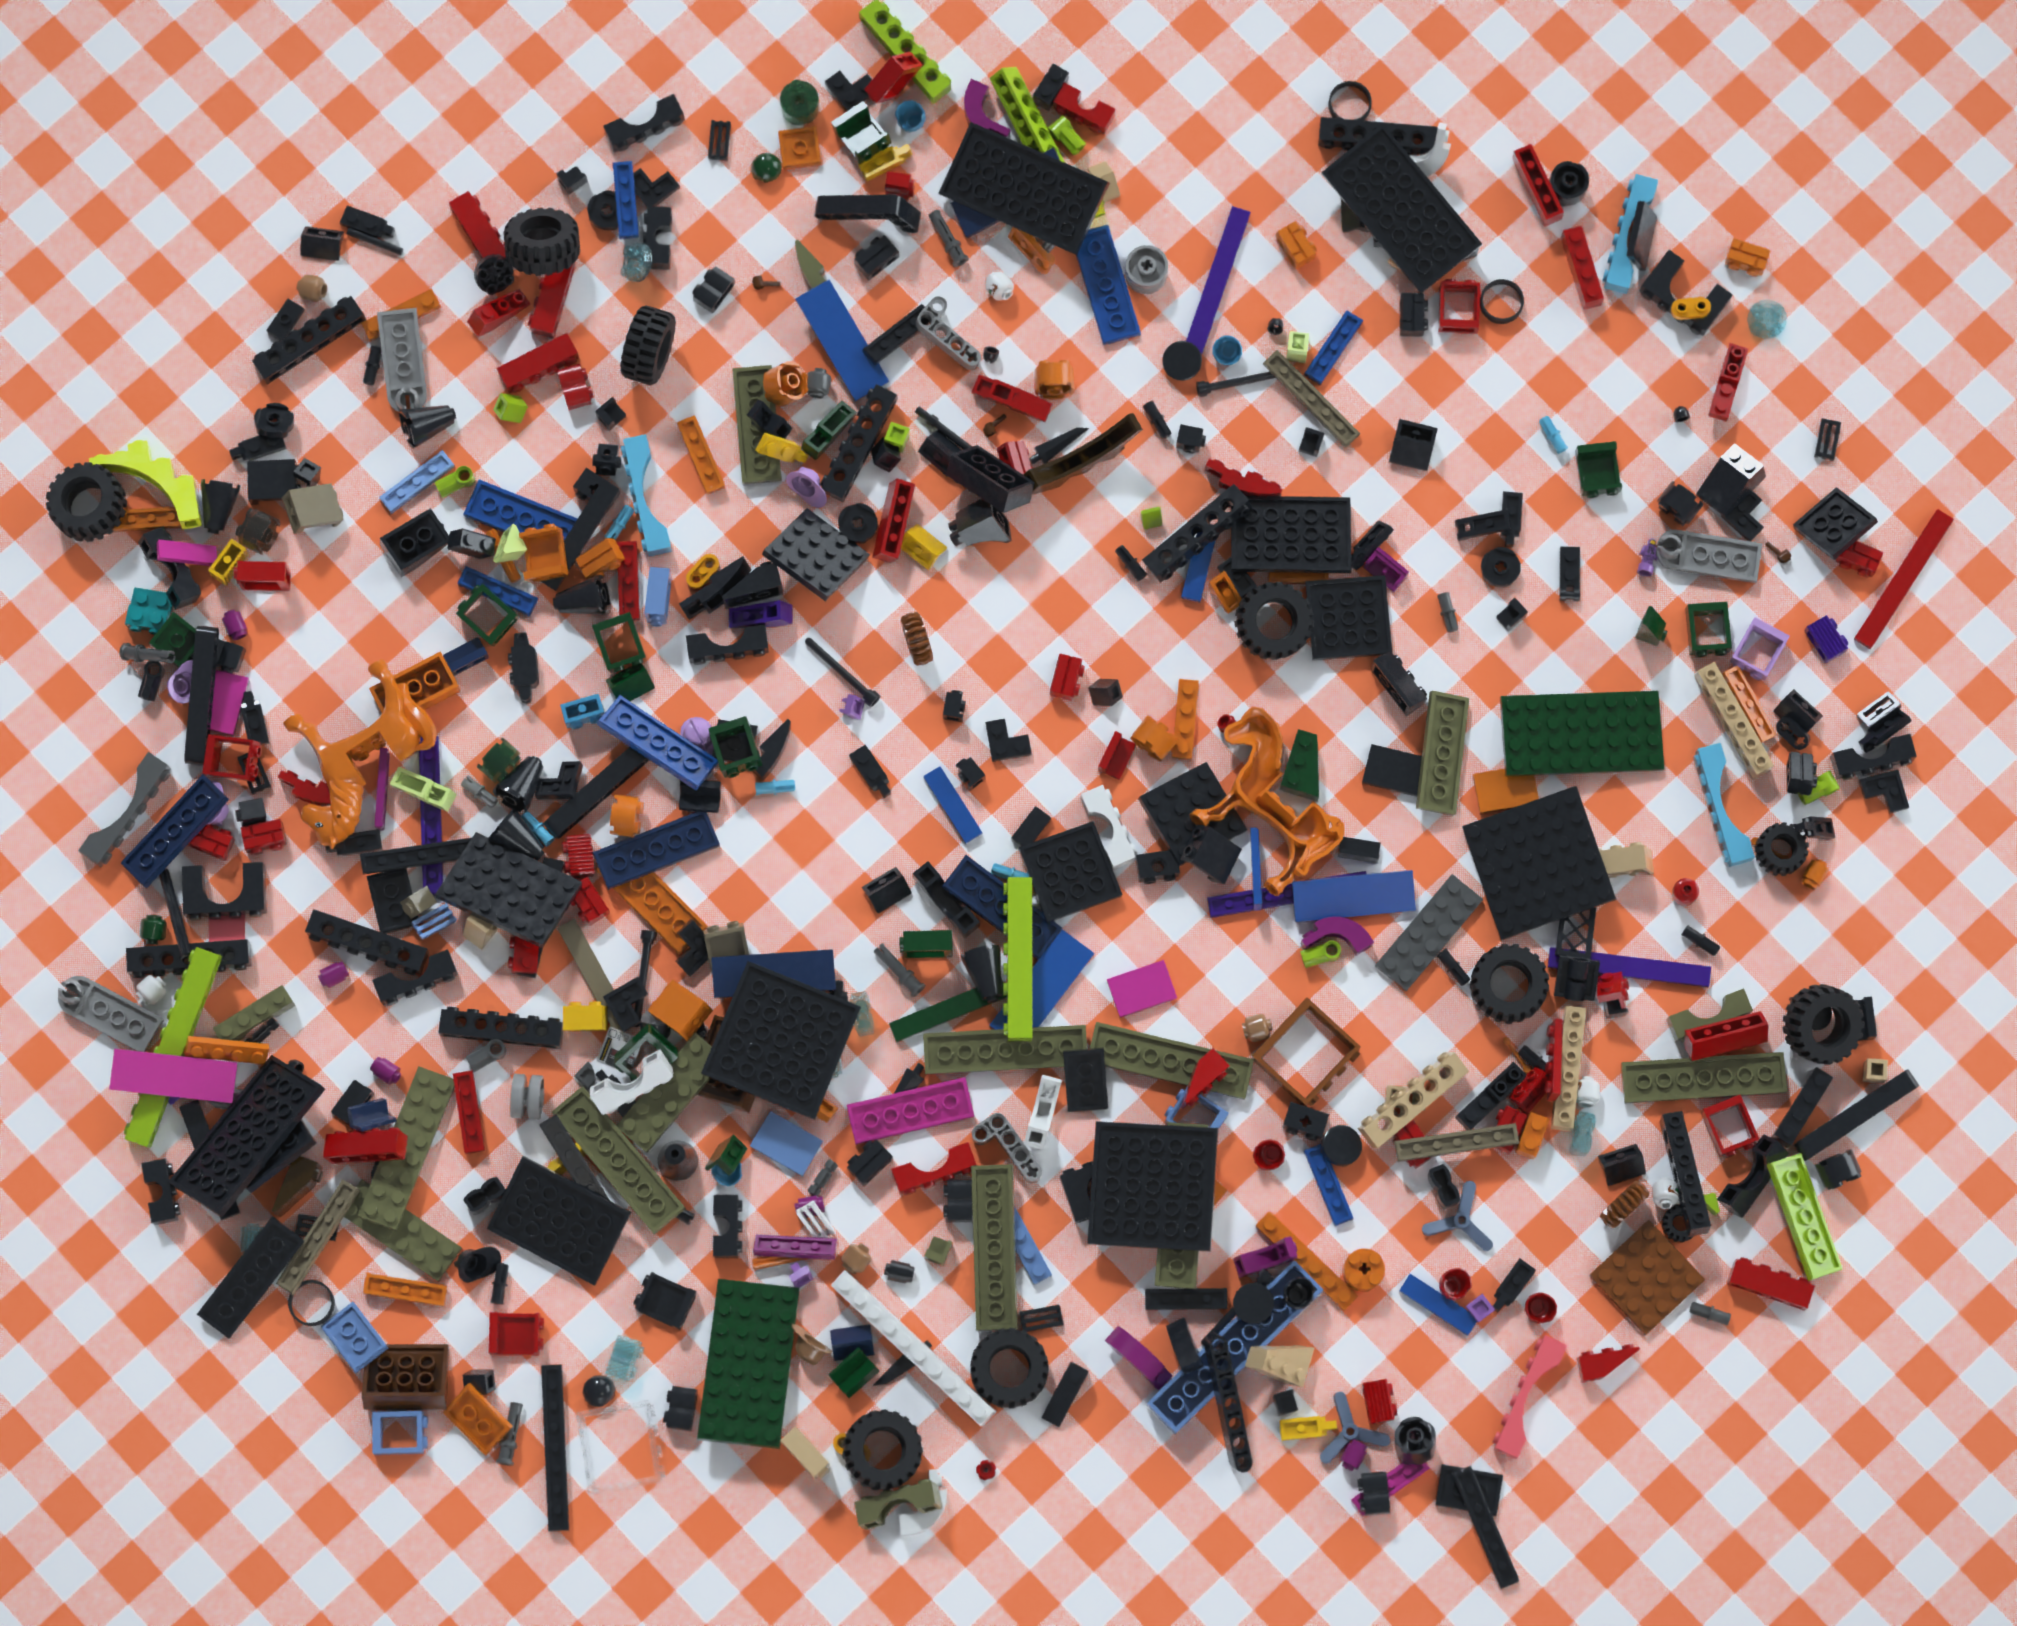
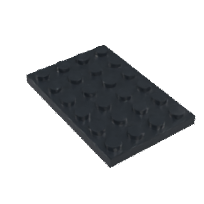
(1293, 535)
(509, 890)
(559, 1220)

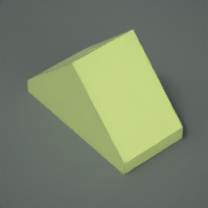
(1297, 347)
(510, 546)

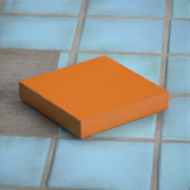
(799, 147)

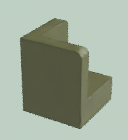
(938, 1251)

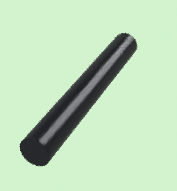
(375, 241)

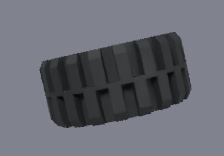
(541, 241)
(648, 345)
(73, 482)
(1299, 613)
(1524, 961)
(1845, 1030)
(1015, 1340)
(906, 1434)

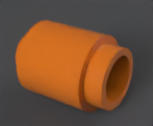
(1815, 874)

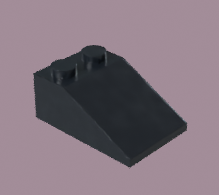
(1731, 480)
(414, 542)
(758, 585)

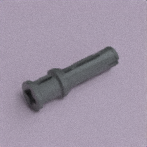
(952, 246)
(140, 653)
(905, 976)
(509, 1443)

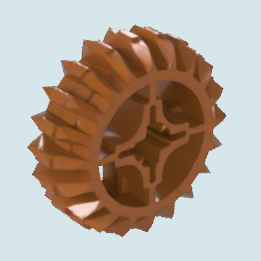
(916, 638)
(1624, 1204)

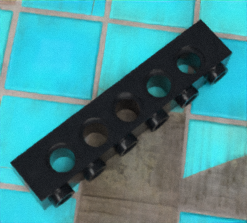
(1349, 127)
(304, 349)
(840, 489)
(1199, 523)
(320, 920)
(136, 956)
(551, 1039)
(1685, 1173)

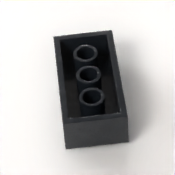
(990, 478)

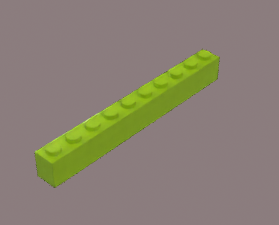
(181, 1024)

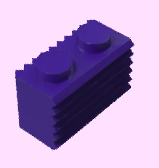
(1826, 638)

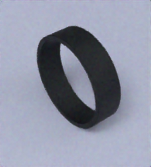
(1350, 84)
(1501, 282)
(328, 1314)

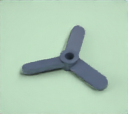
(1468, 1227)
(1343, 1438)

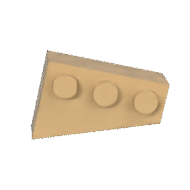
(1627, 860)
(478, 931)
(1281, 1362)

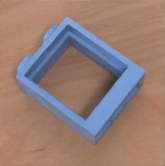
(658, 596)
(1221, 1113)
(377, 1433)

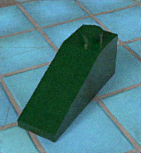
(1651, 627)

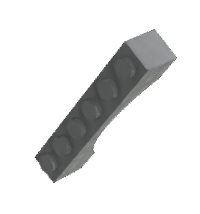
(102, 843)

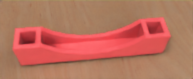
(1512, 1436)

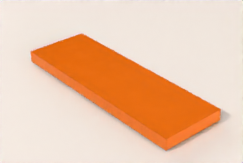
(659, 907)

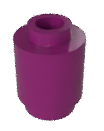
(234, 624)
(333, 974)
(385, 1070)
(803, 1201)
(1353, 1455)

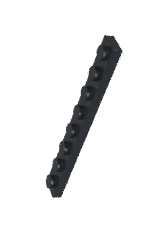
(555, 1448)

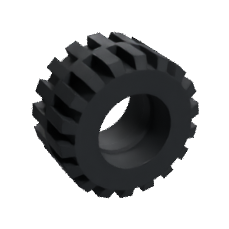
(1772, 862)

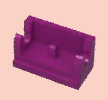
(1383, 564)

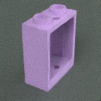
(1768, 632)

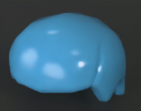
(910, 116)
(1227, 350)
(723, 1179)

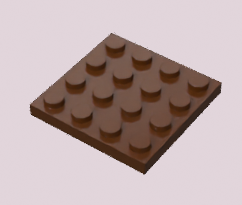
(1647, 1277)

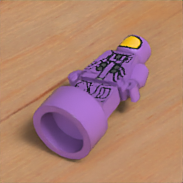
(1648, 552)

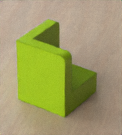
(510, 408)
(897, 435)

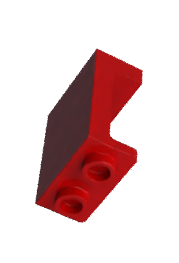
(515, 1334)

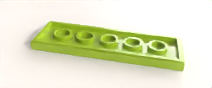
(1804, 1217)

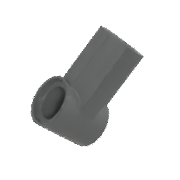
(484, 1057)

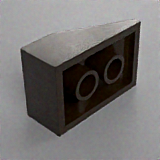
(298, 1182)

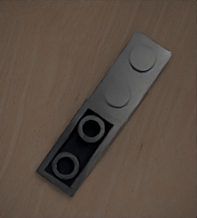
(711, 596)
(1490, 1097)

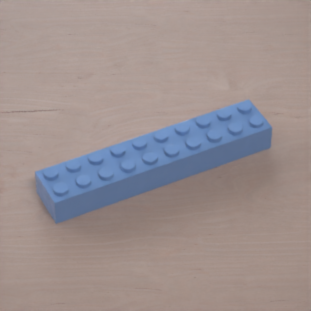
(1191, 1392)

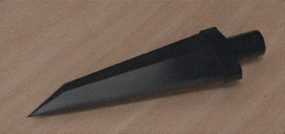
(1051, 448)
(910, 1079)
(898, 1368)

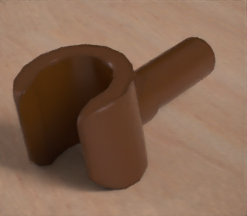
(758, 283)
(989, 429)
(1783, 556)

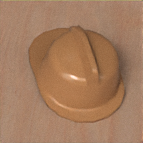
(808, 1347)

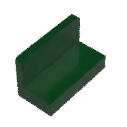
(631, 682)
(727, 1155)
(853, 1373)

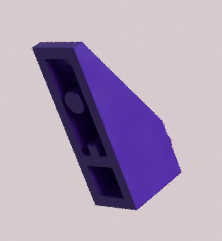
(768, 613)

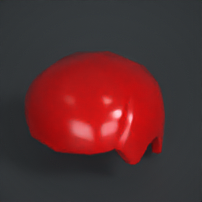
(1269, 1154)
(1455, 1283)
(1540, 1307)

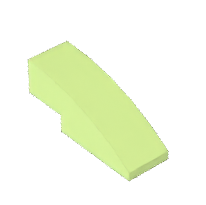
(423, 789)

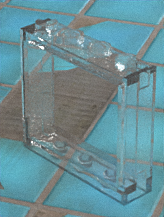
(656, 1450)

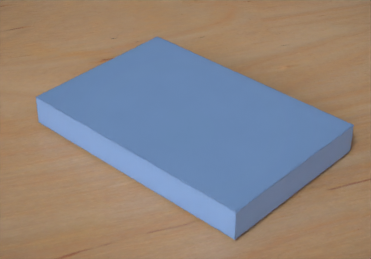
(786, 1143)
(354, 1337)

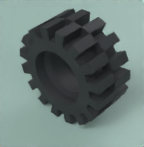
(1669, 1228)

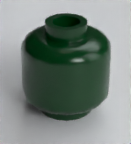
(153, 929)

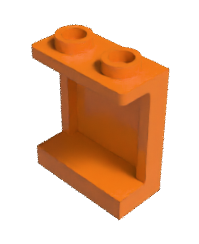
(545, 553)
(680, 1010)

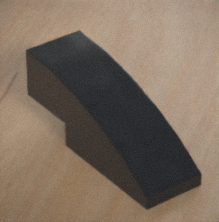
(773, 750)
(1184, 1346)

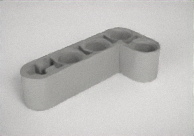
(950, 335)
(1011, 1150)

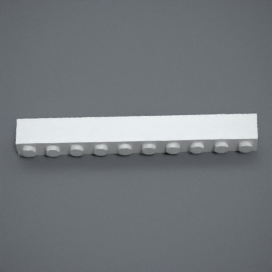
(913, 1348)

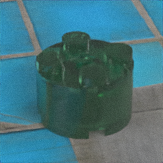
(800, 92)
(499, 760)

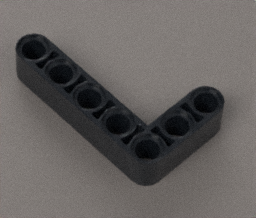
(869, 208)

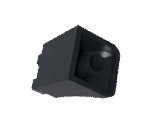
(979, 524)

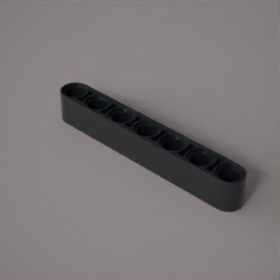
(201, 694)
(595, 792)
(1856, 1114)
(1232, 1411)

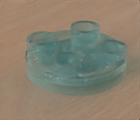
(636, 261)
(1767, 319)

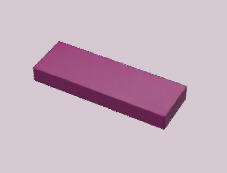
(186, 552)

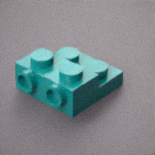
(148, 610)

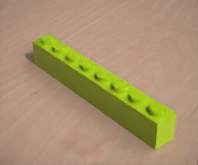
(1018, 959)

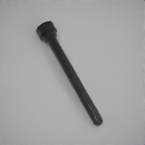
(1204, 388)
(870, 697)
(648, 938)
(1264, 1278)

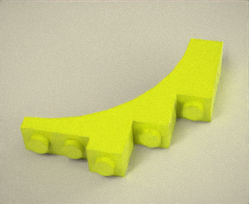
(160, 473)

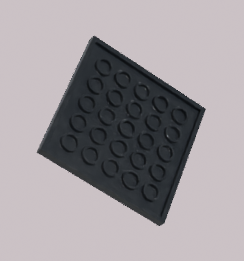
(1539, 863)
(781, 1040)
(1153, 1186)

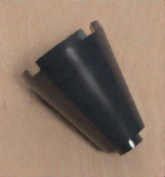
(425, 422)
(217, 504)
(584, 598)
(520, 784)
(517, 836)
(985, 971)
(681, 1166)

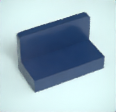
(466, 656)
(370, 1115)
(848, 1339)

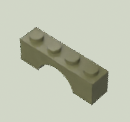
(1733, 1006)
(265, 1008)
(873, 1510)

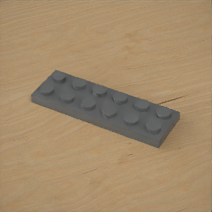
(1429, 932)

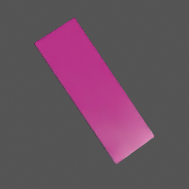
(173, 1075)
(910, 1110)

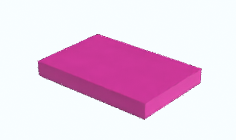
(227, 701)
(1141, 988)

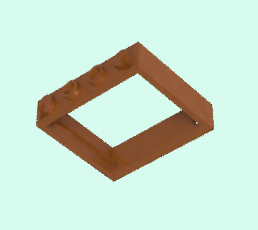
(1339, 1069)

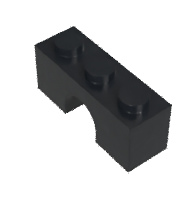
(658, 221)
(728, 1208)
(165, 1209)

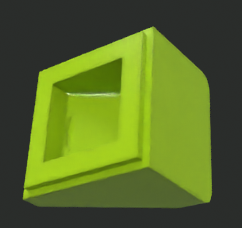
(1151, 518)
(1712, 1203)

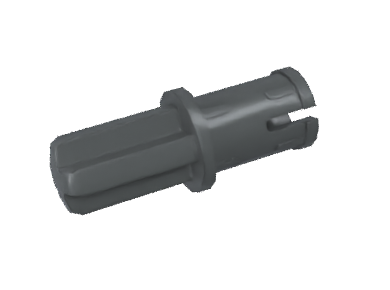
(1448, 612)
(1710, 1313)

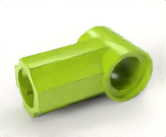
(1063, 131)
(453, 483)
(1825, 786)
(1318, 954)

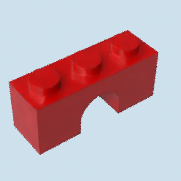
(1097, 118)

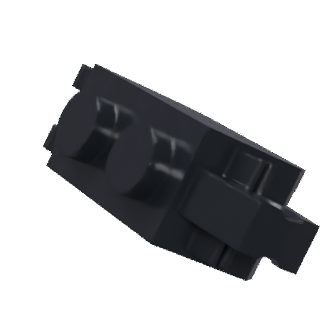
(525, 667)

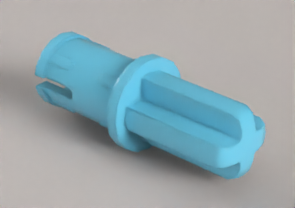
(1553, 434)
(620, 522)
(775, 787)
(538, 829)
(1005, 872)

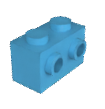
(582, 711)

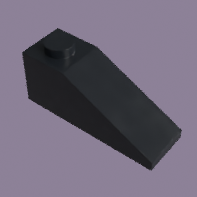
(1065, 1394)

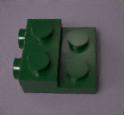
(175, 636)

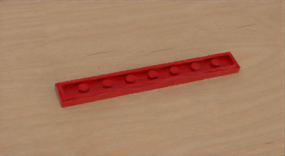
(1903, 579)

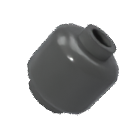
(818, 383)

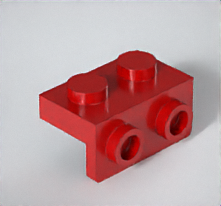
(524, 956)
(1613, 987)
(1530, 1090)

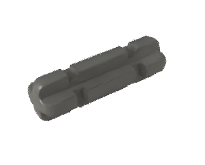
(822, 1178)

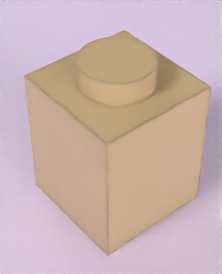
(1875, 1070)

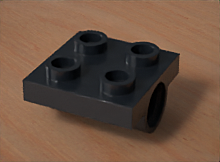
(1576, 978)

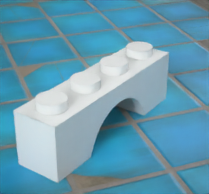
(1098, 804)
(610, 1095)

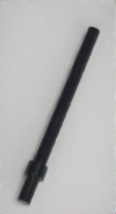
(933, 421)

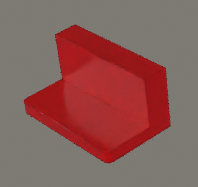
(1116, 756)

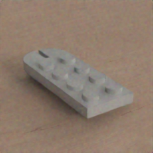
(402, 358)
(1710, 555)
(109, 1012)

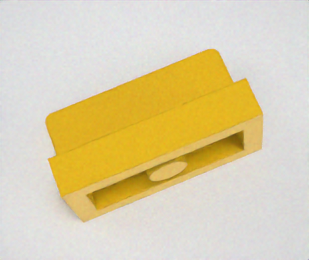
(922, 546)

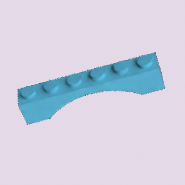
(1620, 270)
(638, 458)
(1735, 844)

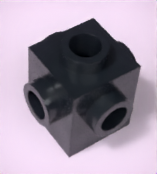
(607, 464)

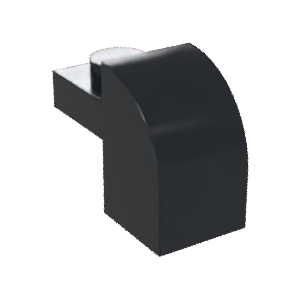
(767, 421)

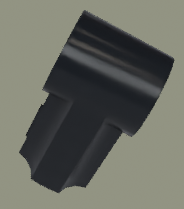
(151, 683)

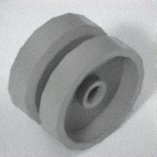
(1148, 280)
(525, 1095)

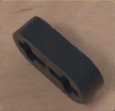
(1789, 736)

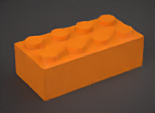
(427, 683)

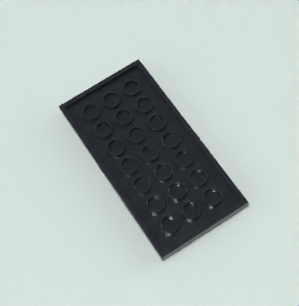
(1024, 188)
(1401, 208)
(246, 1135)

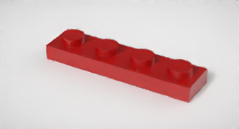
(628, 580)
(1554, 1063)
(468, 1112)

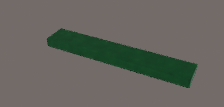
(938, 1014)

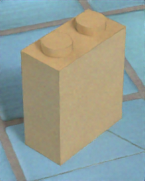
(806, 1453)

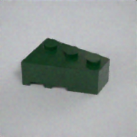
(1301, 772)

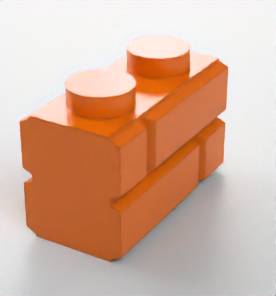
(1296, 245)
(1747, 257)
(600, 558)
(1532, 1135)

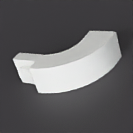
(1436, 157)
(1043, 1112)
(917, 1522)

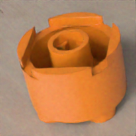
(1054, 379)
(785, 383)
(1154, 738)
(626, 815)
(1371, 1261)

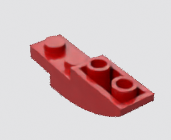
(1728, 382)
(1012, 397)
(1250, 485)
(306, 789)

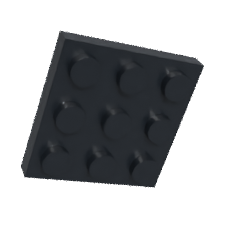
(1835, 523)

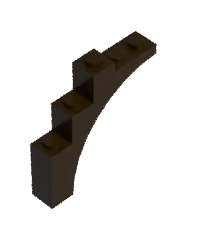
(1084, 458)

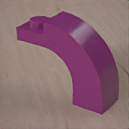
(973, 102)
(1342, 928)
(1266, 1257)
(1139, 1357)

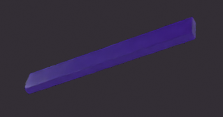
(1218, 277)
(431, 816)
(1243, 901)
(1646, 968)

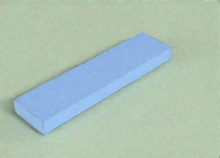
(417, 481)

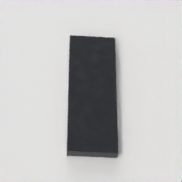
(250, 1277)

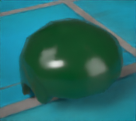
(766, 167)

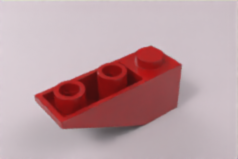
(497, 312)
(1206, 1071)
(1597, 1366)

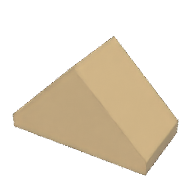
(1105, 172)

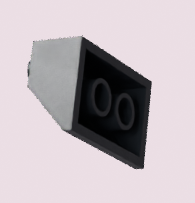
(1399, 683)

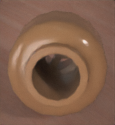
(312, 288)
(1257, 1027)
(856, 1258)

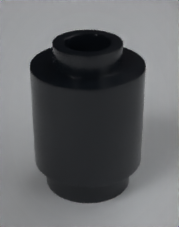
(899, 1271)

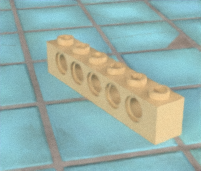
(1734, 720)
(1573, 1031)
(1454, 1071)

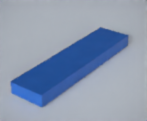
(625, 200)
(1333, 347)
(1197, 573)
(513, 597)
(952, 805)
(1255, 866)
(1328, 1186)
(1438, 1304)

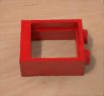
(893, 77)
(1457, 325)
(262, 575)
(213, 754)
(1738, 1102)

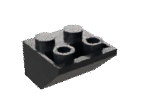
(1413, 445)

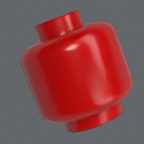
(1680, 896)

